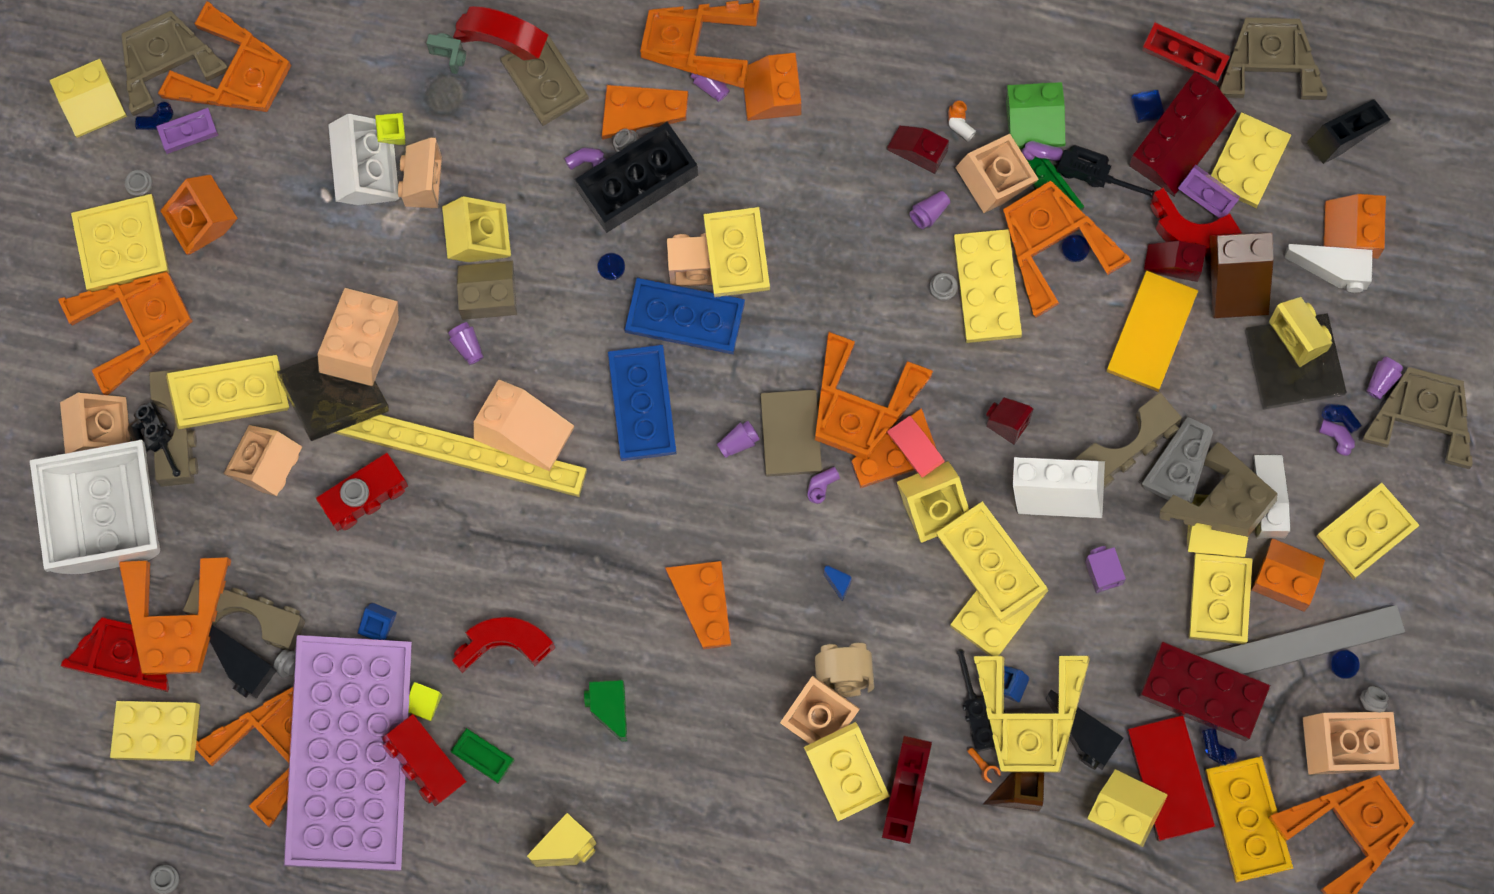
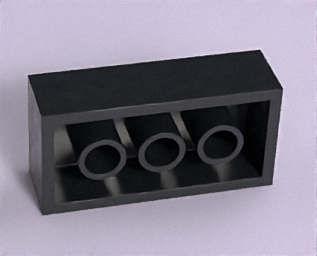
(636, 177)

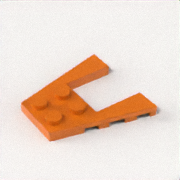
(674, 36)
(249, 80)
(1041, 222)
(153, 311)
(852, 421)
(172, 642)
(274, 723)
(1368, 814)

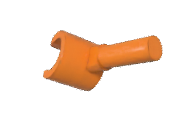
(983, 765)

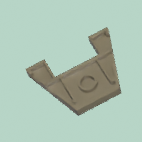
(1273, 47)
(159, 48)
(1428, 403)
(1233, 505)

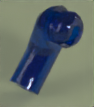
(162, 115)
(1341, 414)
(1217, 751)

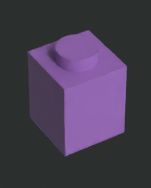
(1104, 569)

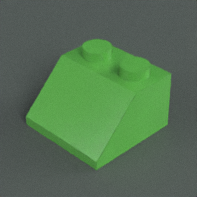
(1036, 113)

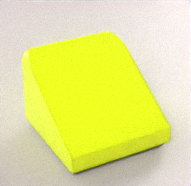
(390, 128)
(423, 701)

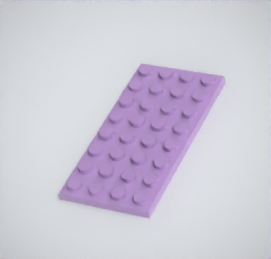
(341, 780)

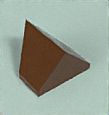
(1019, 791)

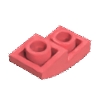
(915, 446)

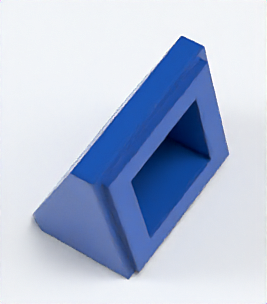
(838, 580)
(376, 622)
(1014, 683)

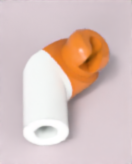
(957, 120)

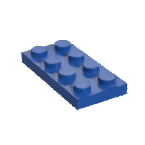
(684, 316)
(642, 403)

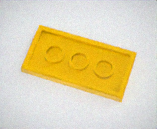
(1152, 331)
(1243, 808)

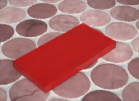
(1169, 765)

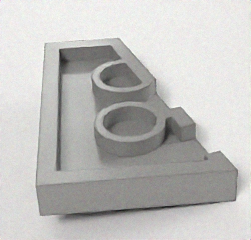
(1181, 462)

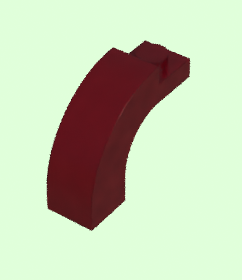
(906, 789)

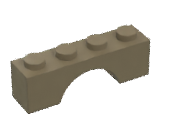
(1154, 420)
(181, 442)
(277, 625)

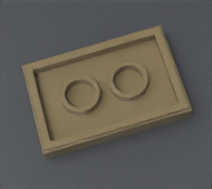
(546, 82)
(790, 432)

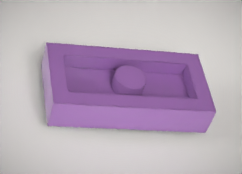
(187, 130)
(1208, 192)

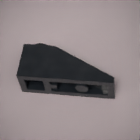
(1347, 130)
(241, 665)
(1089, 736)

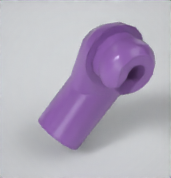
(1041, 151)
(583, 155)
(1341, 435)
(819, 483)

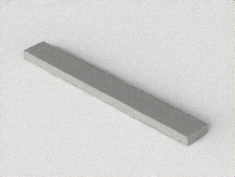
(1310, 641)

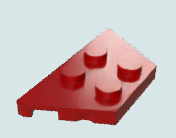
(113, 654)

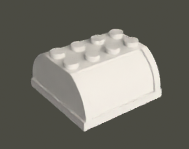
(94, 508)

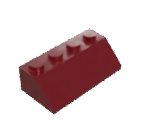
(1183, 134)

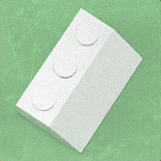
(361, 165)
(1059, 487)

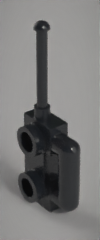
(1094, 174)
(155, 432)
(976, 712)

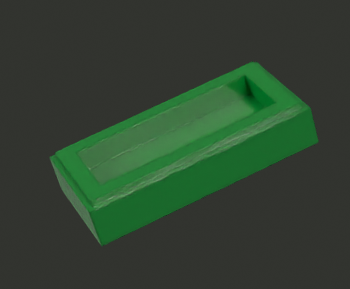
(482, 756)

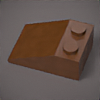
(1241, 274)

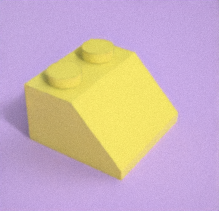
(88, 98)
(476, 230)
(1300, 330)
(933, 500)
(1204, 540)
(1127, 807)
(563, 845)

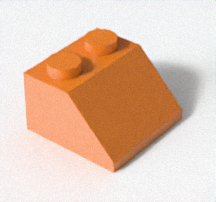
(773, 88)
(198, 213)
(1356, 223)
(1288, 575)

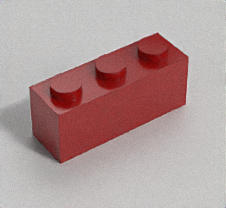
(1185, 53)
(383, 483)
(423, 760)

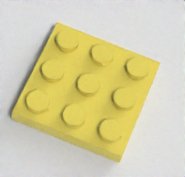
(119, 242)

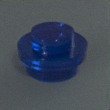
(1075, 248)
(611, 266)
(1345, 664)

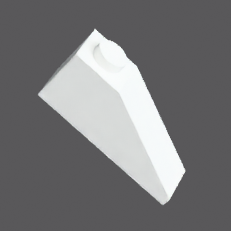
(1339, 266)
(1277, 521)

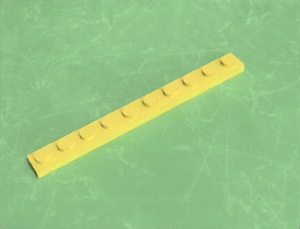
(465, 453)

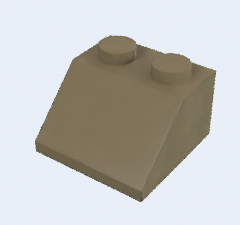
(486, 290)

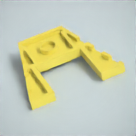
(1031, 740)

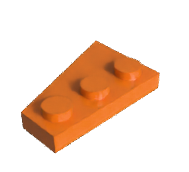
(641, 108)
(887, 459)
(704, 601)

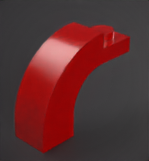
(502, 30)
(1176, 228)
(503, 632)

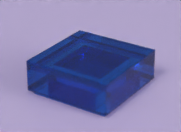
(1147, 106)

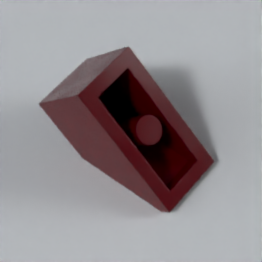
(919, 147)
(1175, 259)
(1009, 419)

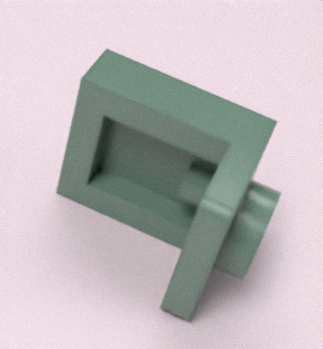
(448, 47)

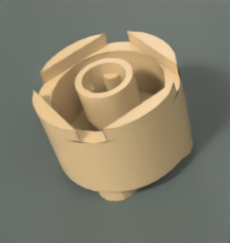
(845, 668)

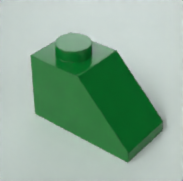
(608, 705)

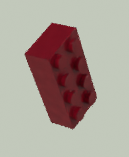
(1204, 691)

